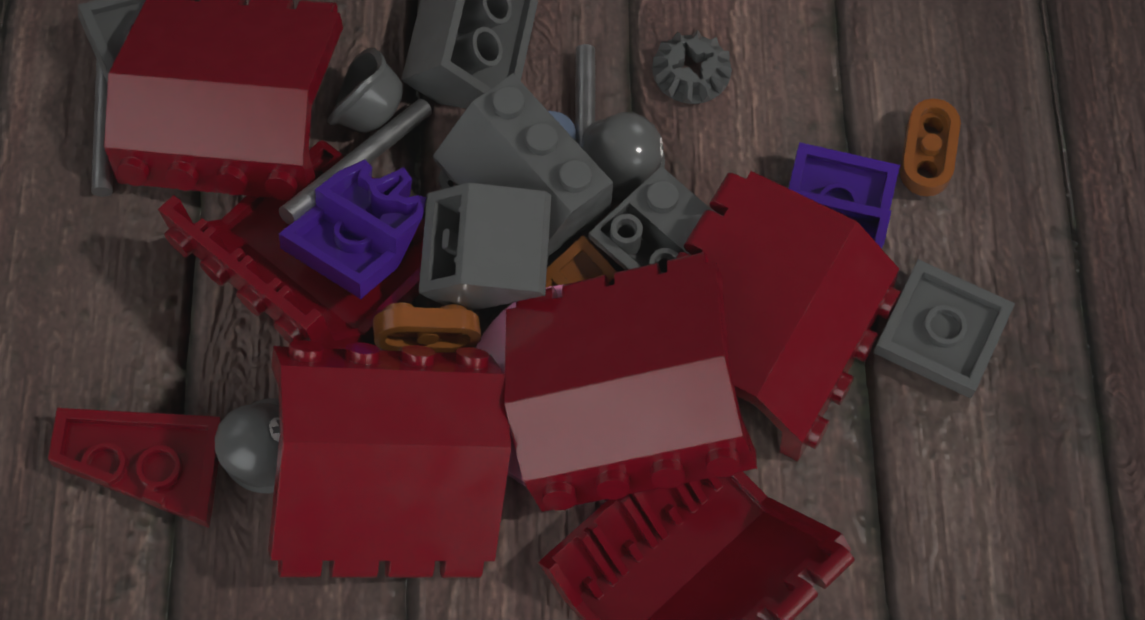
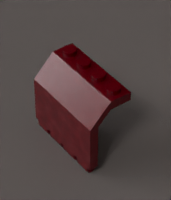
(219, 95)
(796, 300)
(303, 303)
(624, 385)
(388, 461)
(696, 555)

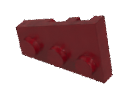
(142, 455)

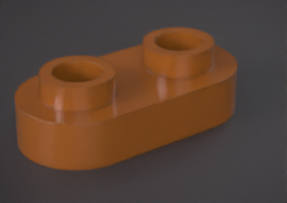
(929, 150)
(437, 328)

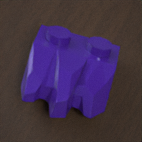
(848, 184)
(356, 227)

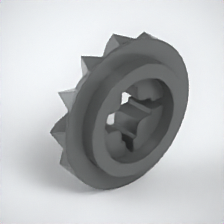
(683, 83)

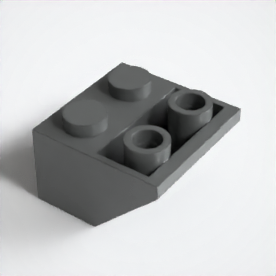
(650, 223)
(485, 245)

